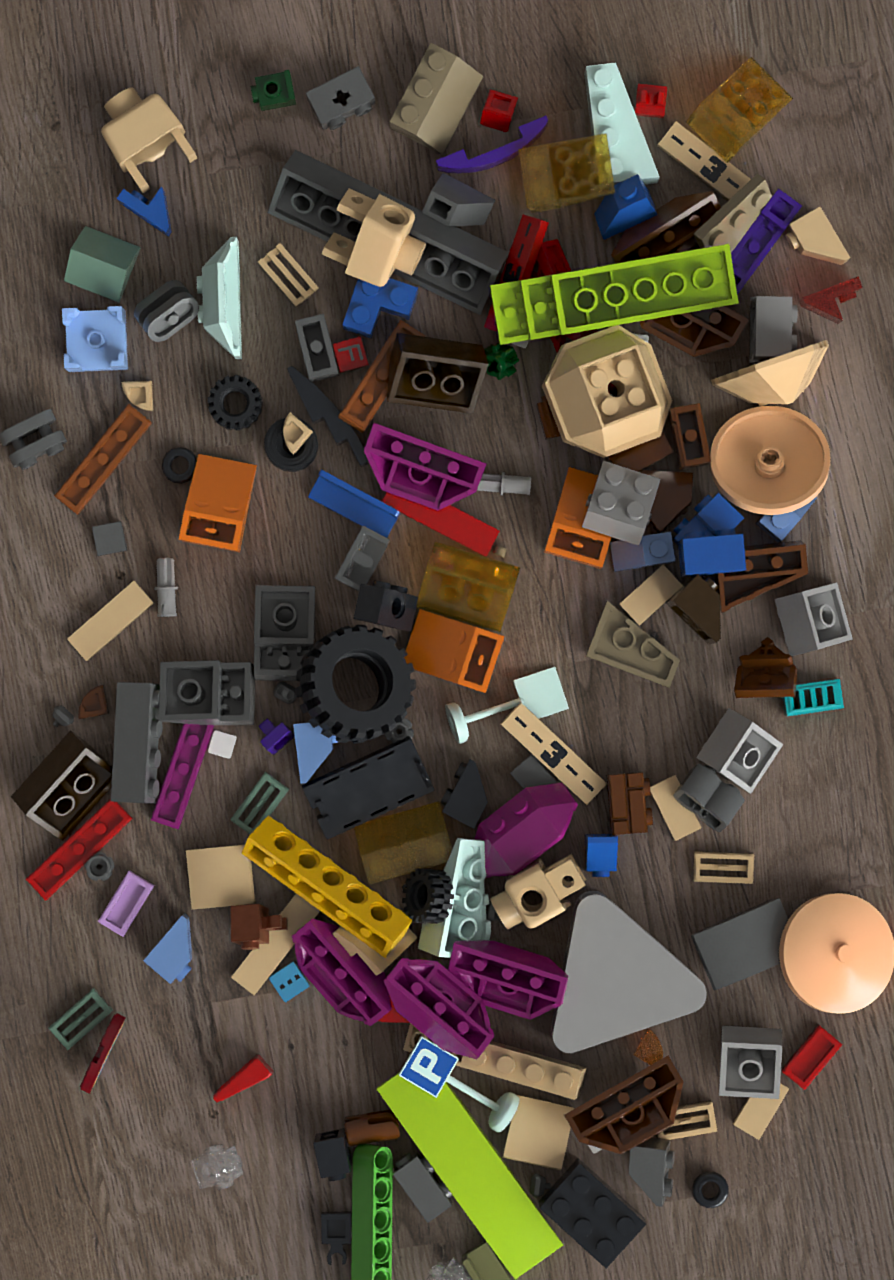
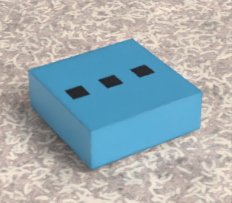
(289, 981)

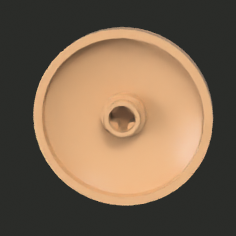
(770, 460)
(837, 953)

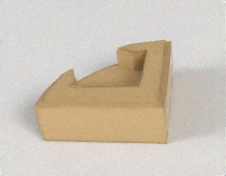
(139, 393)
(295, 433)

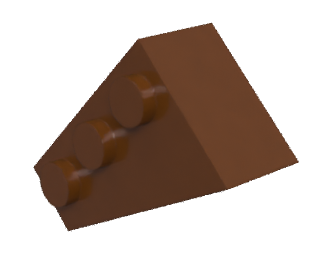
(766, 569)

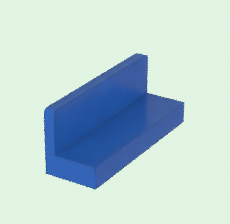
(353, 504)

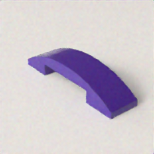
(458, 162)
(762, 236)

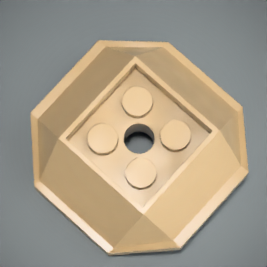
(581, 399)

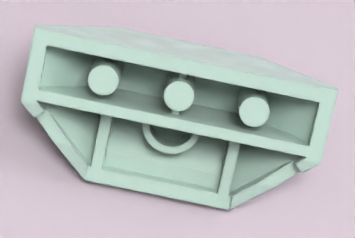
(222, 297)

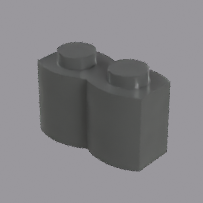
(709, 797)

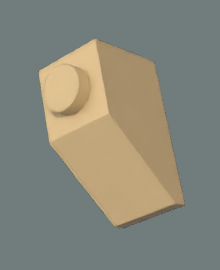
(816, 238)

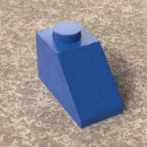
(625, 207)
(601, 854)

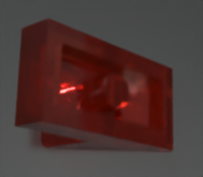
(824, 301)

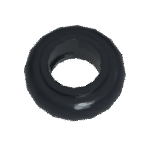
(167, 462)
(710, 1176)

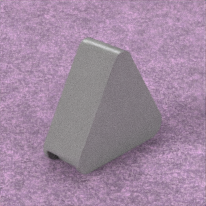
(617, 978)

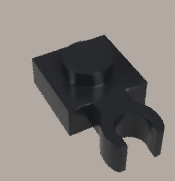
(336, 1230)

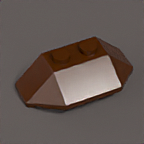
(669, 230)
(699, 330)
(630, 1109)

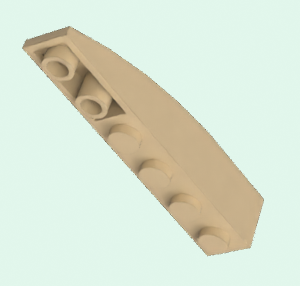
(519, 1067)

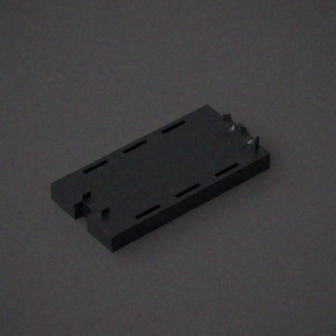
(369, 789)

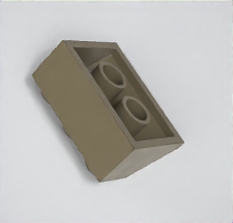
(436, 99)

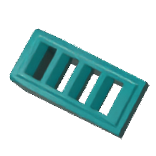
(788, 702)

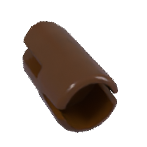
(371, 1127)

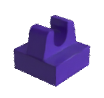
(275, 736)

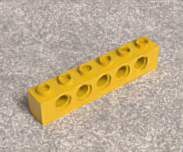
(326, 886)

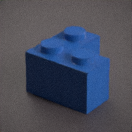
(369, 300)
(712, 515)
(712, 553)

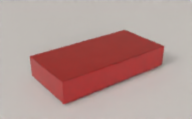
(811, 1057)

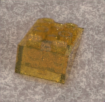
(738, 110)
(566, 172)

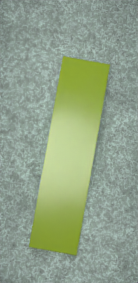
(614, 294)
(473, 1173)

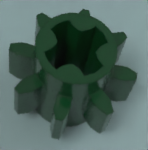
(501, 360)

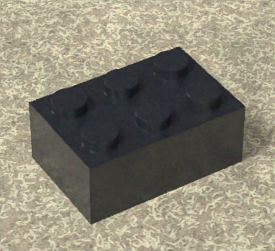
(592, 1213)

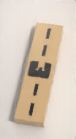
(703, 161)
(553, 753)

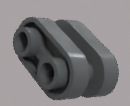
(166, 310)
(50, 442)

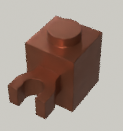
(252, 925)

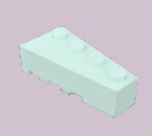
(613, 114)

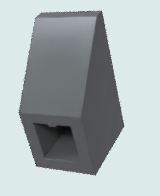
(457, 203)
(650, 1168)

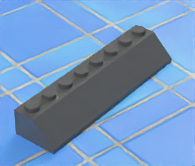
(453, 260)

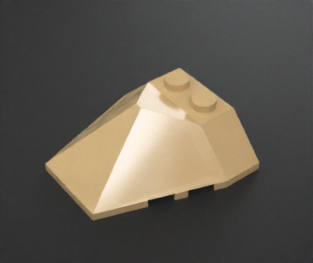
(776, 379)

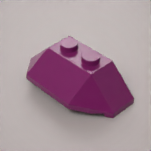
(420, 469)
(525, 828)
(339, 977)
(509, 977)
(440, 1006)

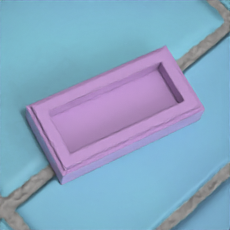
(126, 903)

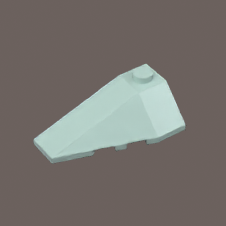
(468, 915)

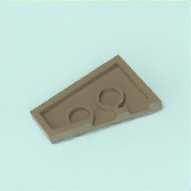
(736, 216)
(631, 649)

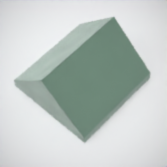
(101, 263)

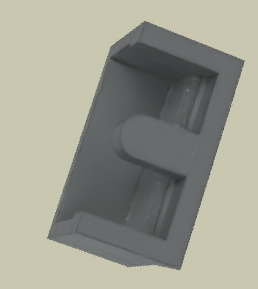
(362, 558)

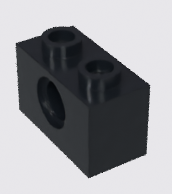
(386, 605)
(333, 1154)

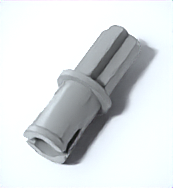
(505, 484)
(166, 587)

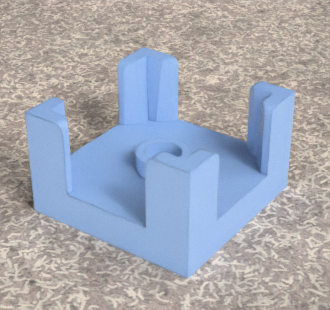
(95, 339)

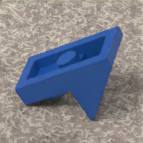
(155, 213)

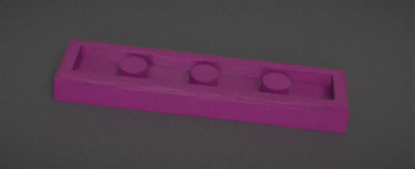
(182, 774)

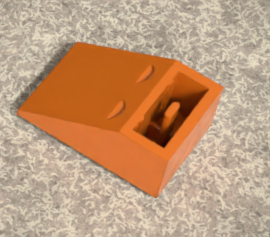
(218, 503)
(566, 535)
(453, 650)

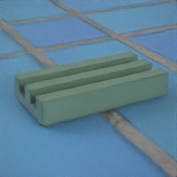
(274, 784)
(100, 1002)

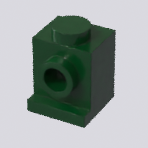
(281, 98)

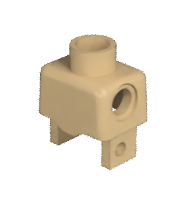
(142, 131)
(381, 242)
(548, 882)

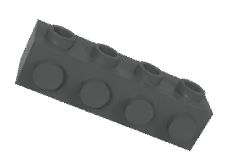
(136, 743)

